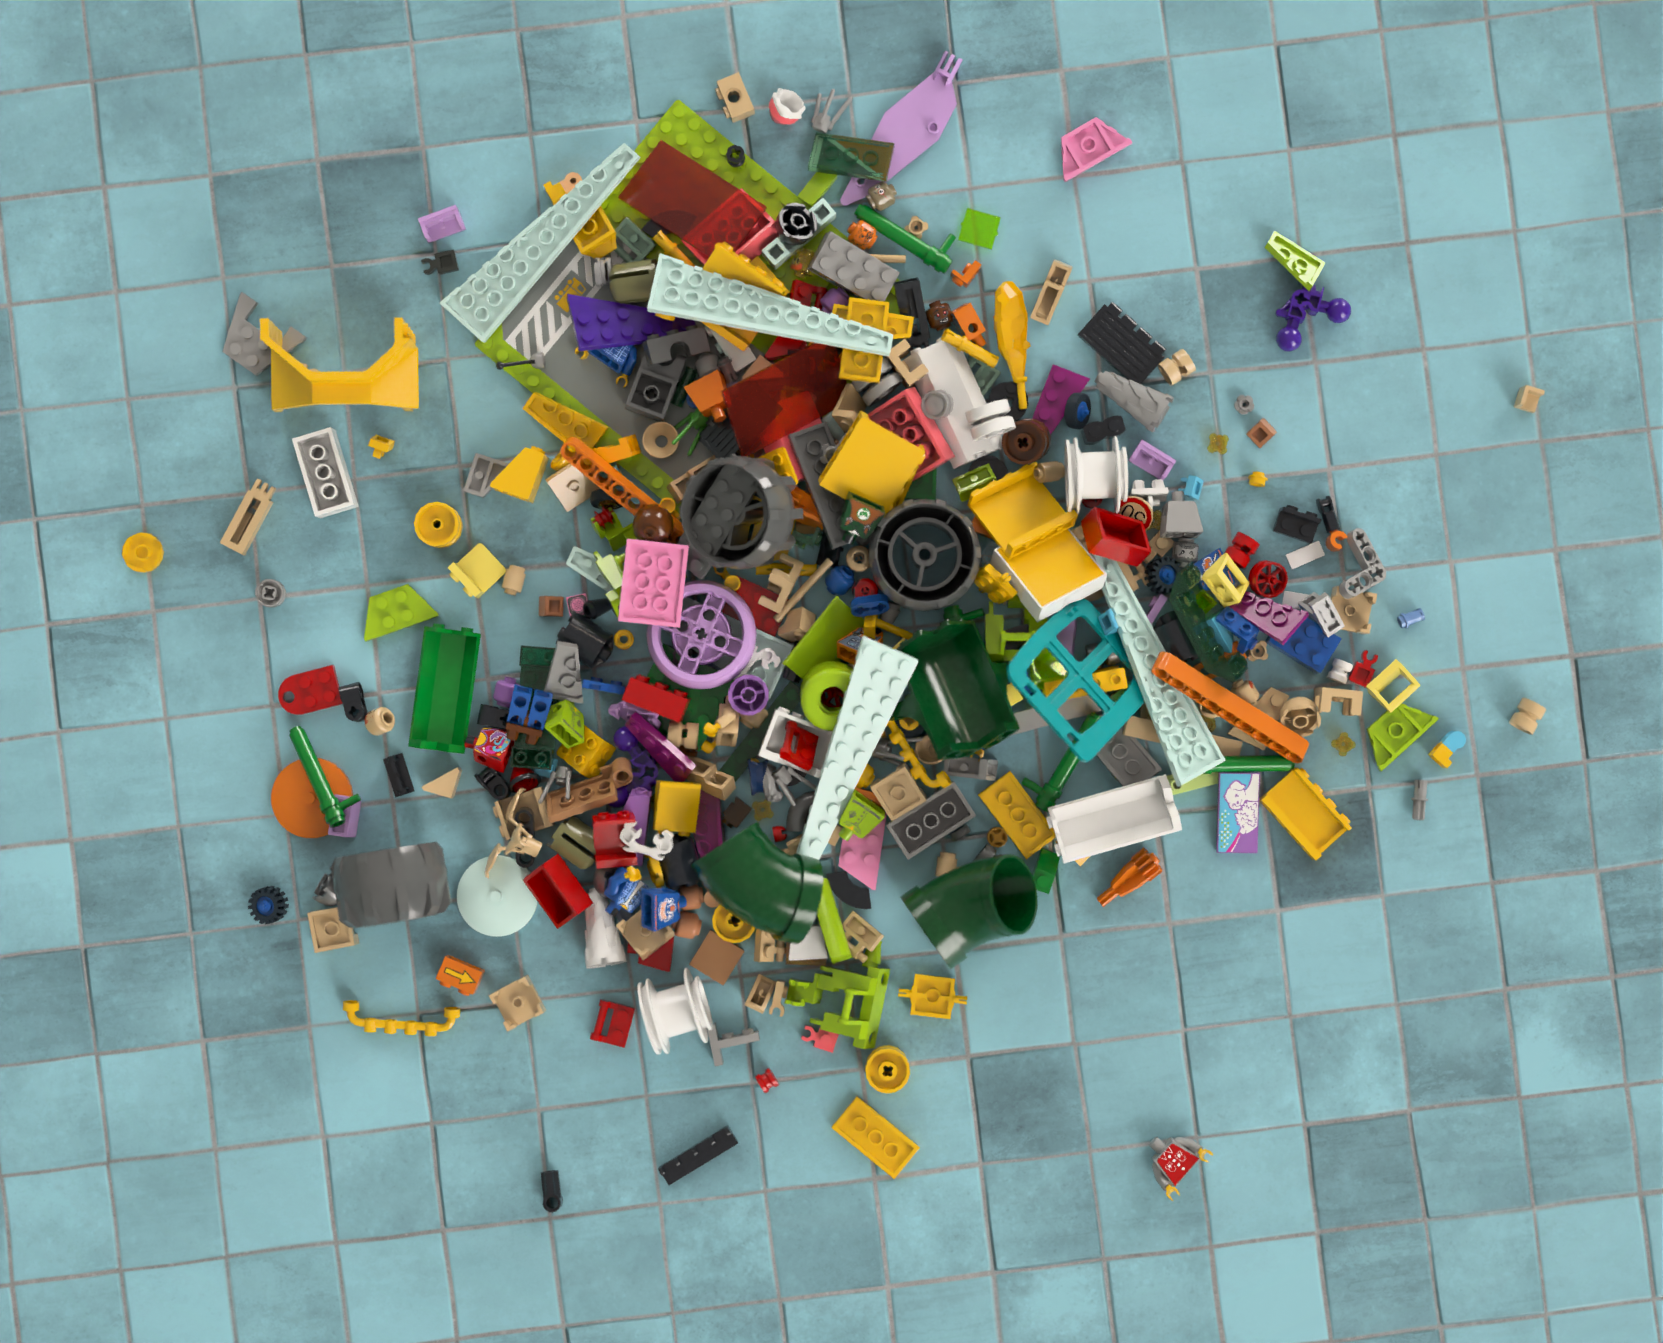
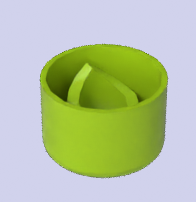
(815, 681)

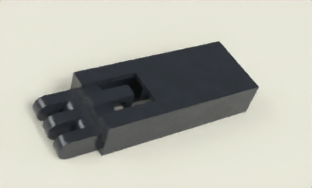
(911, 304)

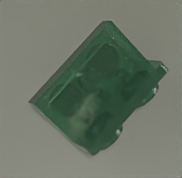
(806, 541)

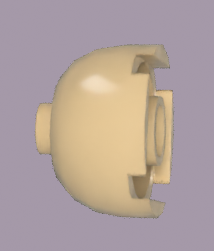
(1300, 715)

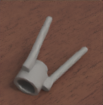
(822, 122)
(884, 751)
(562, 777)
(783, 777)

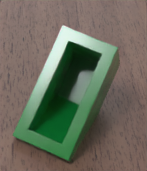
(1045, 870)

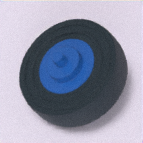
(1077, 410)

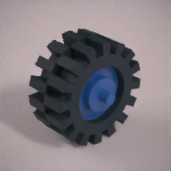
(1162, 574)
(268, 905)

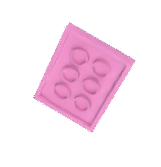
(653, 583)

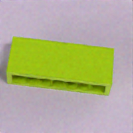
(832, 926)

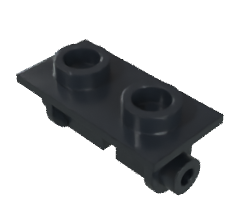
(398, 775)

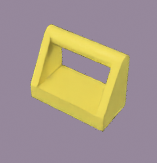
(1221, 585)
(1385, 678)

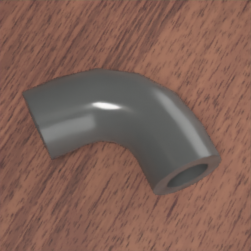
(798, 814)

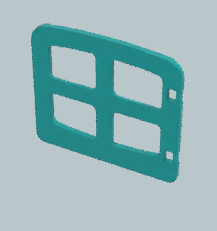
(1078, 676)

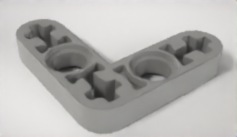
(1368, 567)

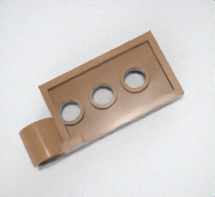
(590, 792)

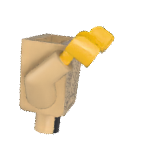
(725, 727)

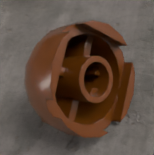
(653, 524)

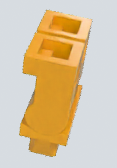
(627, 448)

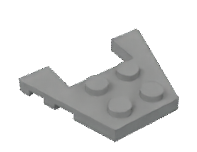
(244, 340)

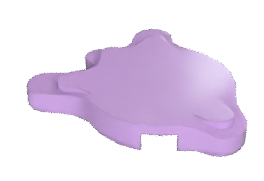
(626, 710)

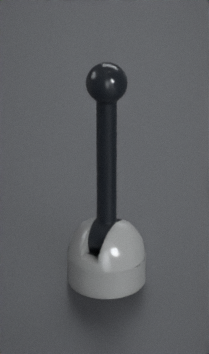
(536, 360)

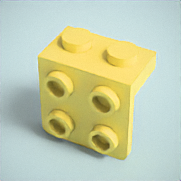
(477, 571)

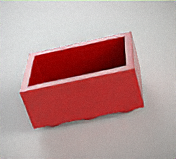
(1115, 536)
(656, 697)
(557, 891)

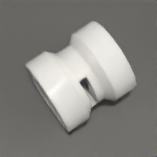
(1339, 671)

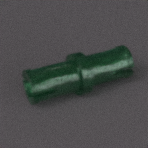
(681, 394)

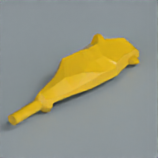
(1011, 324)

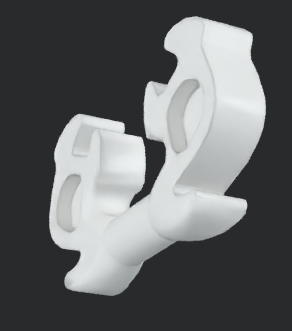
(765, 655)
(663, 844)

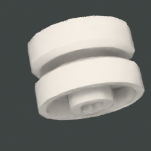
(991, 420)

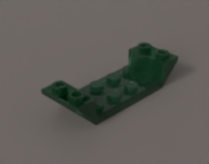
(1200, 634)
(535, 666)

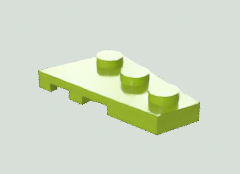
(1295, 259)

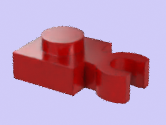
(1362, 672)

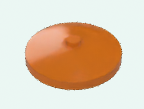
(296, 802)

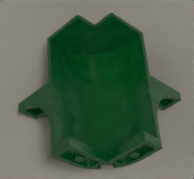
(956, 691)

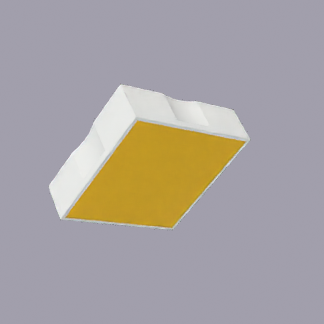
(1051, 574)

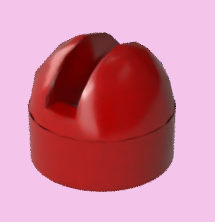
(777, 832)

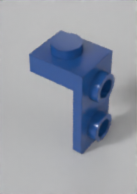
(1240, 627)

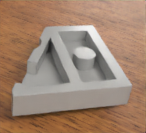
(482, 473)

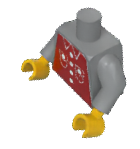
(1174, 1161)

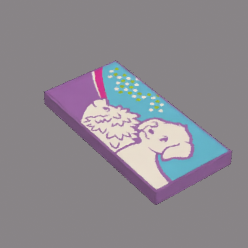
(1237, 812)

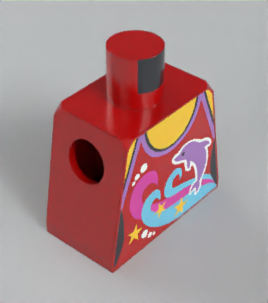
(491, 748)

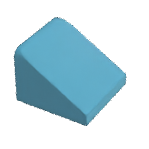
(1108, 622)

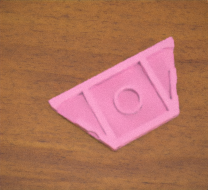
(1089, 146)
(862, 856)

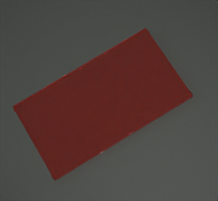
(691, 200)
(784, 396)

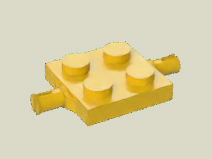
(994, 584)
(932, 996)

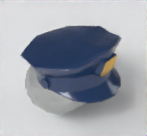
(762, 781)

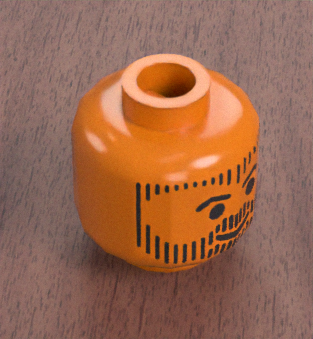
(862, 234)

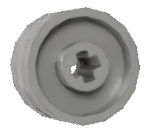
(879, 391)

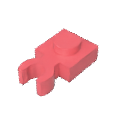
(823, 1039)

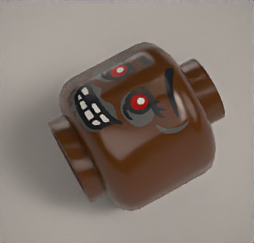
(939, 315)

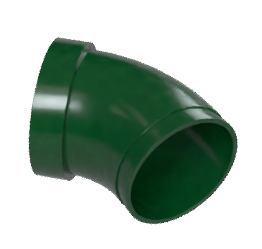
(764, 884)
(975, 905)

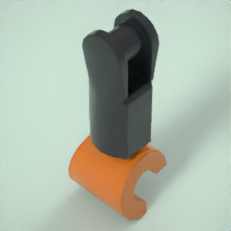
(1331, 524)

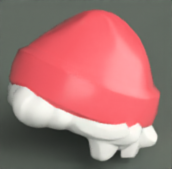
(786, 107)

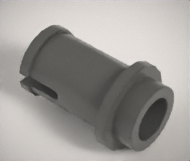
(727, 369)

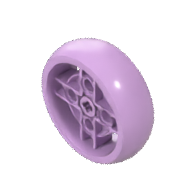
(736, 648)

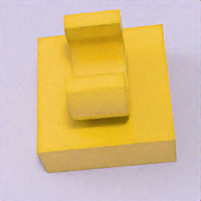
(381, 445)

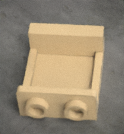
(526, 799)

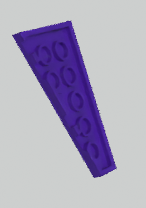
(614, 324)

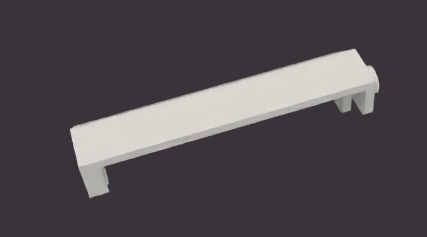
(953, 374)
(1114, 819)

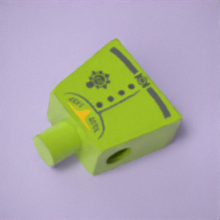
(566, 723)
(859, 816)

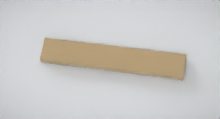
(1145, 729)

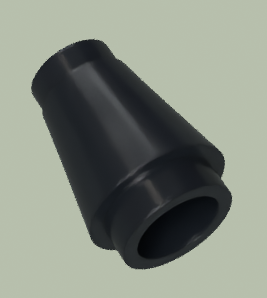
(595, 608)

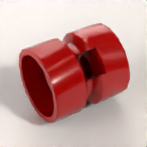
(1241, 557)

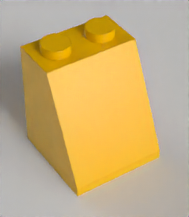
(522, 475)
(676, 807)

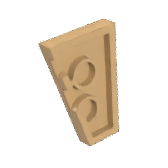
(1270, 704)

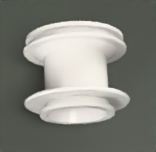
(1095, 475)
(674, 1011)

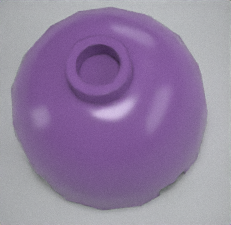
(748, 694)

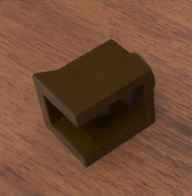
(736, 813)

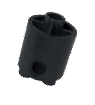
(1174, 637)
(593, 641)
(677, 863)

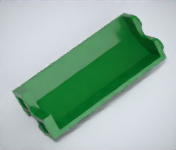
(444, 689)

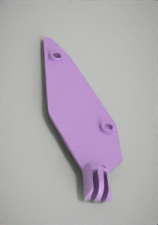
(912, 124)

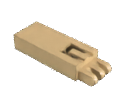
(245, 524)

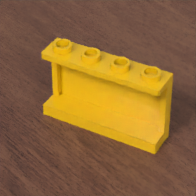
(1107, 678)
(1305, 812)

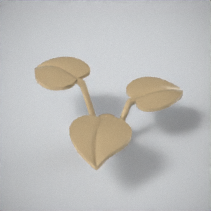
(527, 844)

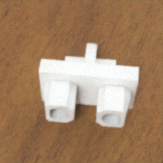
(1153, 495)

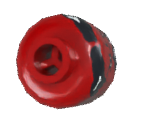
(862, 583)

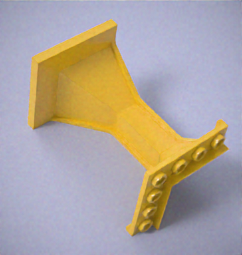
(387, 382)

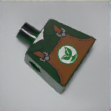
(859, 517)

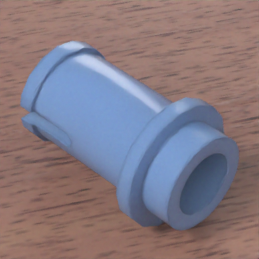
(1410, 618)

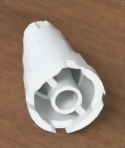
(601, 935)

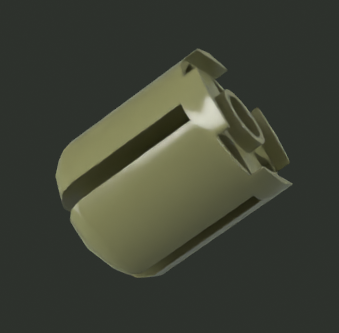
(632, 281)
(569, 848)

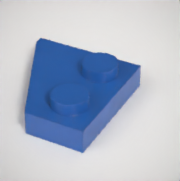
(596, 684)

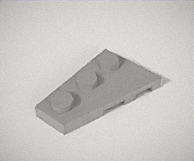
(564, 673)

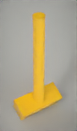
(872, 622)

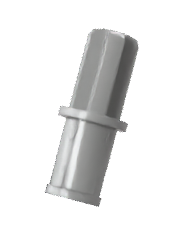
(1419, 799)

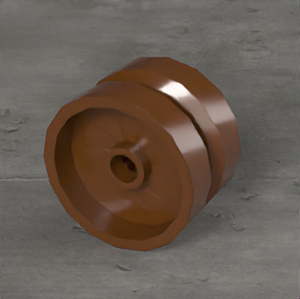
(1038, 439)

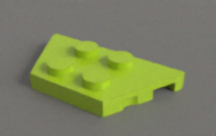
(396, 611)
(1396, 732)

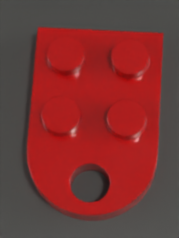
(312, 691)

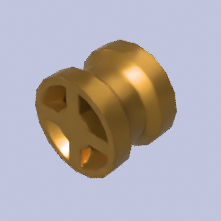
(999, 839)

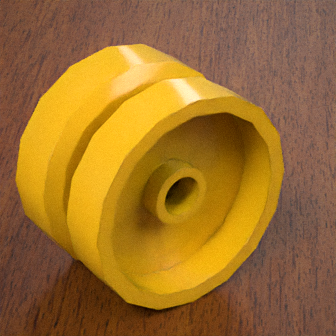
(429, 516)
(729, 930)
(895, 1078)

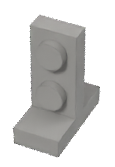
(1322, 611)
(972, 768)
(728, 1040)

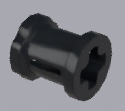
(732, 160)

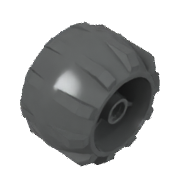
(775, 511)
(933, 513)
(391, 885)

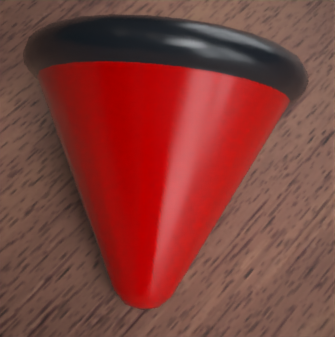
(523, 778)

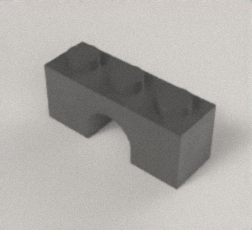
(692, 340)

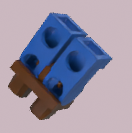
(524, 720)

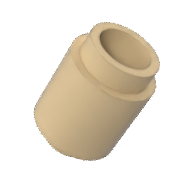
(1049, 471)
(513, 580)
(945, 863)

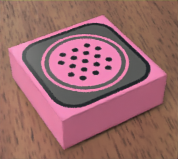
(576, 602)

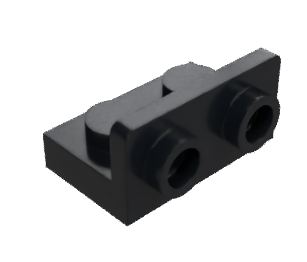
(1296, 524)

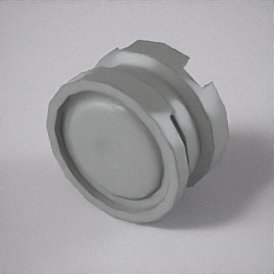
(601, 271)
(937, 404)
(270, 593)

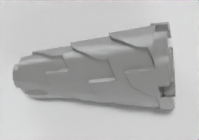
(1141, 402)

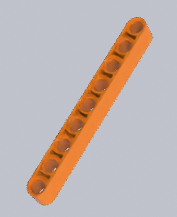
(614, 478)
(1230, 707)

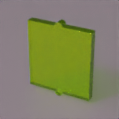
(979, 228)

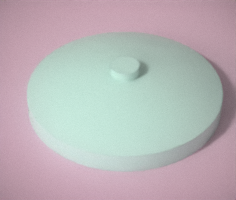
(496, 903)

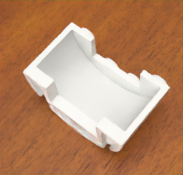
(775, 738)

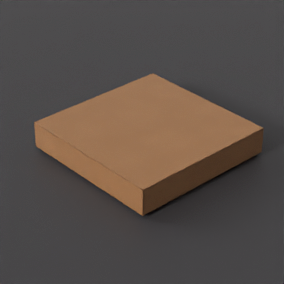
(716, 957)

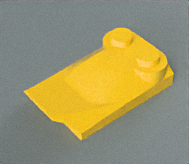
(597, 236)

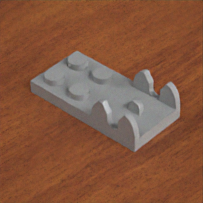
(1127, 759)

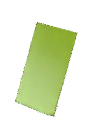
(816, 188)
(973, 480)

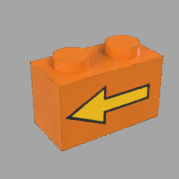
(459, 975)

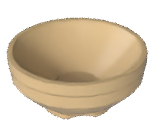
(653, 432)

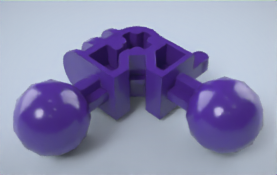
(1289, 337)
(626, 741)

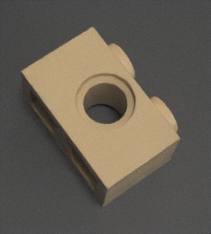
(734, 86)

